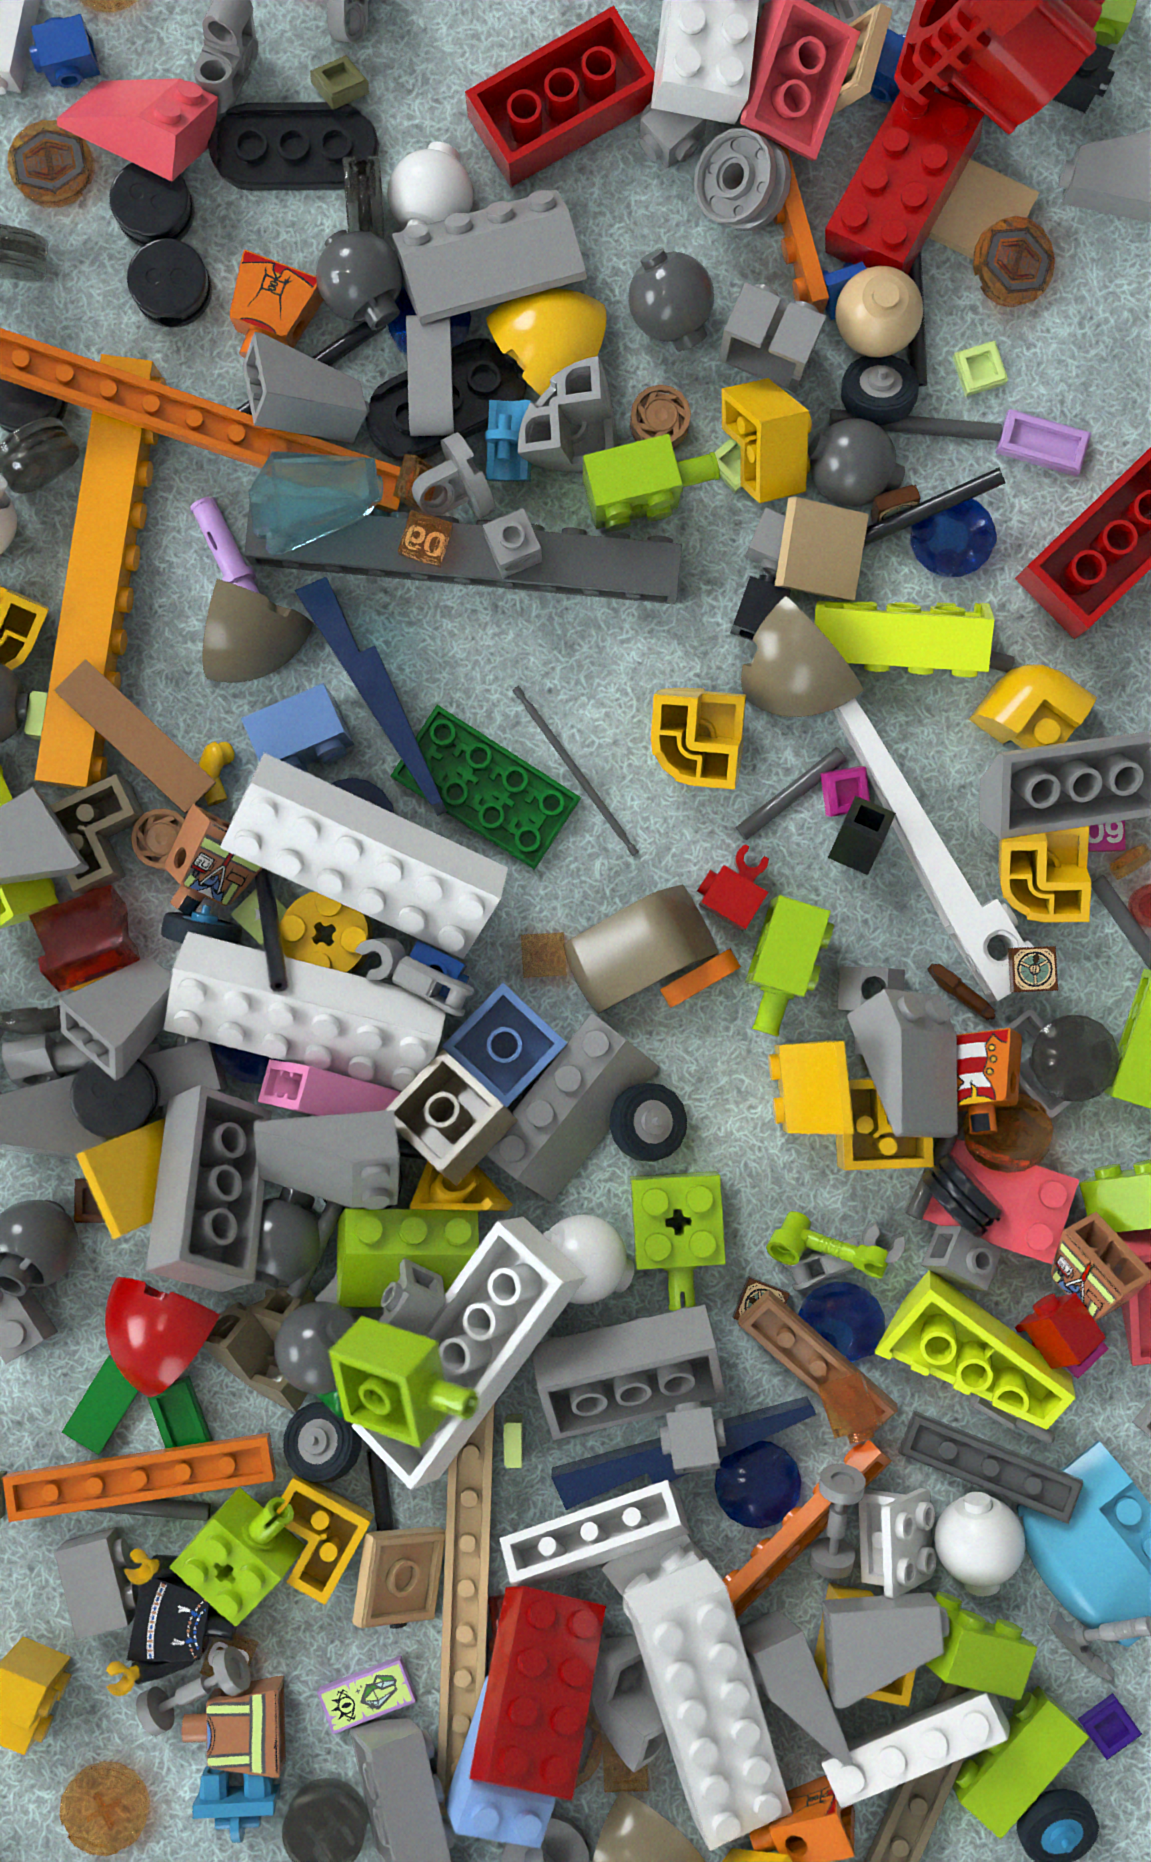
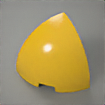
(548, 332)

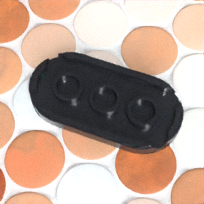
(289, 145)
(476, 380)

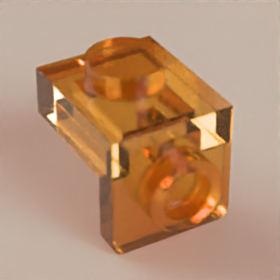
(850, 1408)

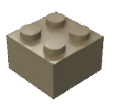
(450, 1117)

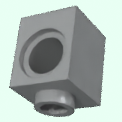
(512, 543)

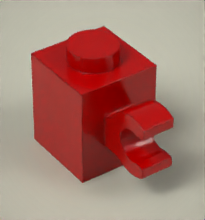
(733, 893)
(1062, 1330)

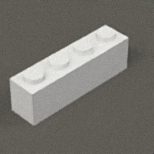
(594, 1535)
(917, 1745)

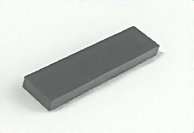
(991, 1466)

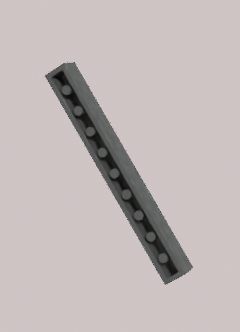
(570, 560)

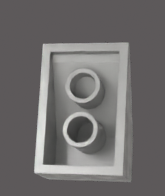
(911, 1060)
(333, 1157)
(789, 1677)

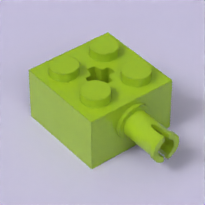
(640, 481)
(786, 957)
(683, 1250)
(395, 1382)
(239, 1554)

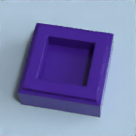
(1109, 1726)

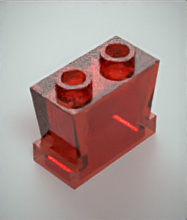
(84, 938)

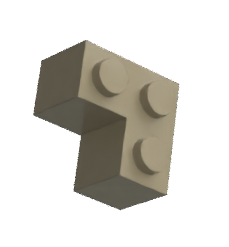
(90, 820)

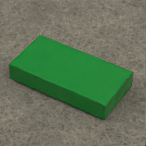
(101, 1408)
(180, 1415)

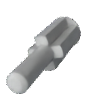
(1009, 1420)

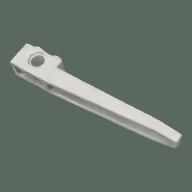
(956, 905)

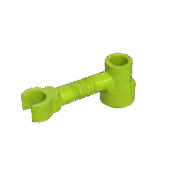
(794, 1237)

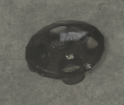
(31, 1020)
(1074, 1058)

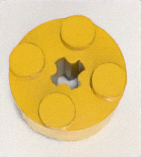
(302, 930)

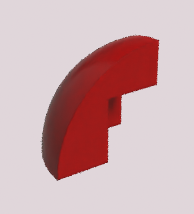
(154, 1333)

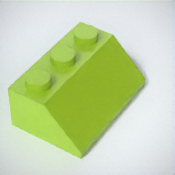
(378, 1240)

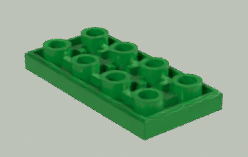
(491, 788)

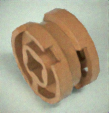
(660, 414)
(155, 835)

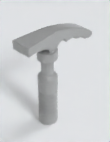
(1078, 1639)

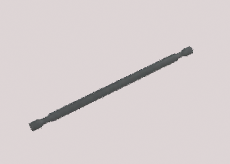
(575, 770)

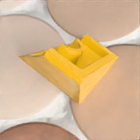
(473, 1193)

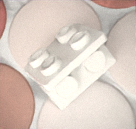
(896, 1540)
(651, 1564)

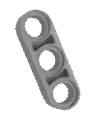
(429, 377)

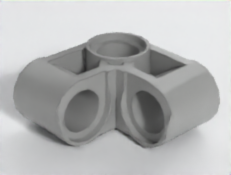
(227, 50)

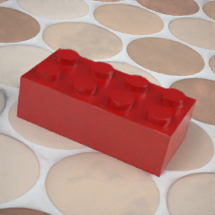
(561, 96)
(903, 182)
(1096, 554)
(538, 1692)

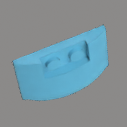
(1103, 1555)

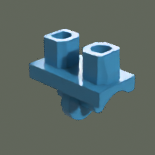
(502, 442)
(235, 1805)

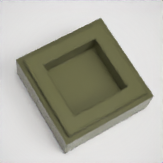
(339, 82)

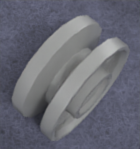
(764, 186)

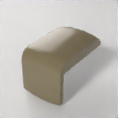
(638, 947)

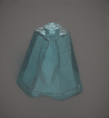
(310, 497)

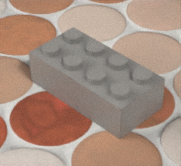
(208, 1192)
(627, 1371)

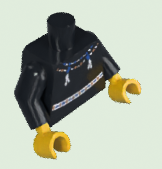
(168, 1625)

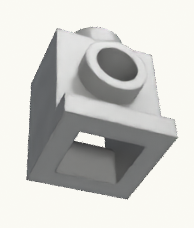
(413, 1299)

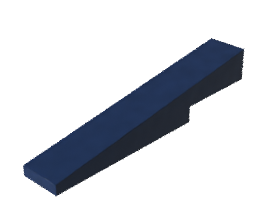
(371, 681)
(600, 1473)

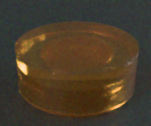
(1130, 860)

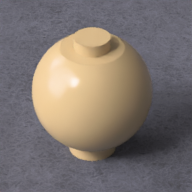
(879, 311)

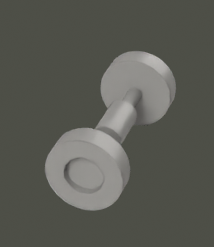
(831, 1554)
(156, 1708)

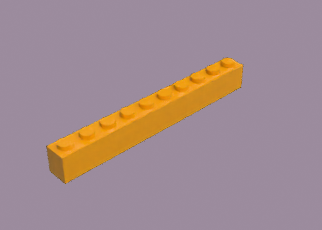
(97, 584)

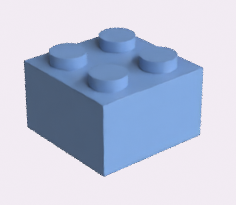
(300, 729)
(504, 1044)

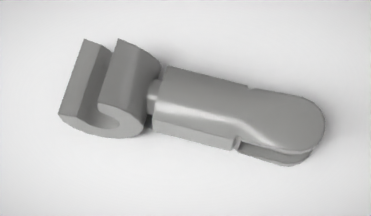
(415, 975)
(834, 1266)

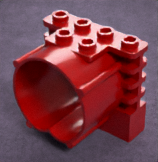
(996, 53)

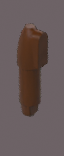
(955, 986)

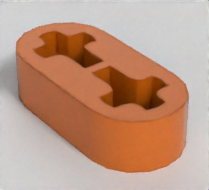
(700, 978)

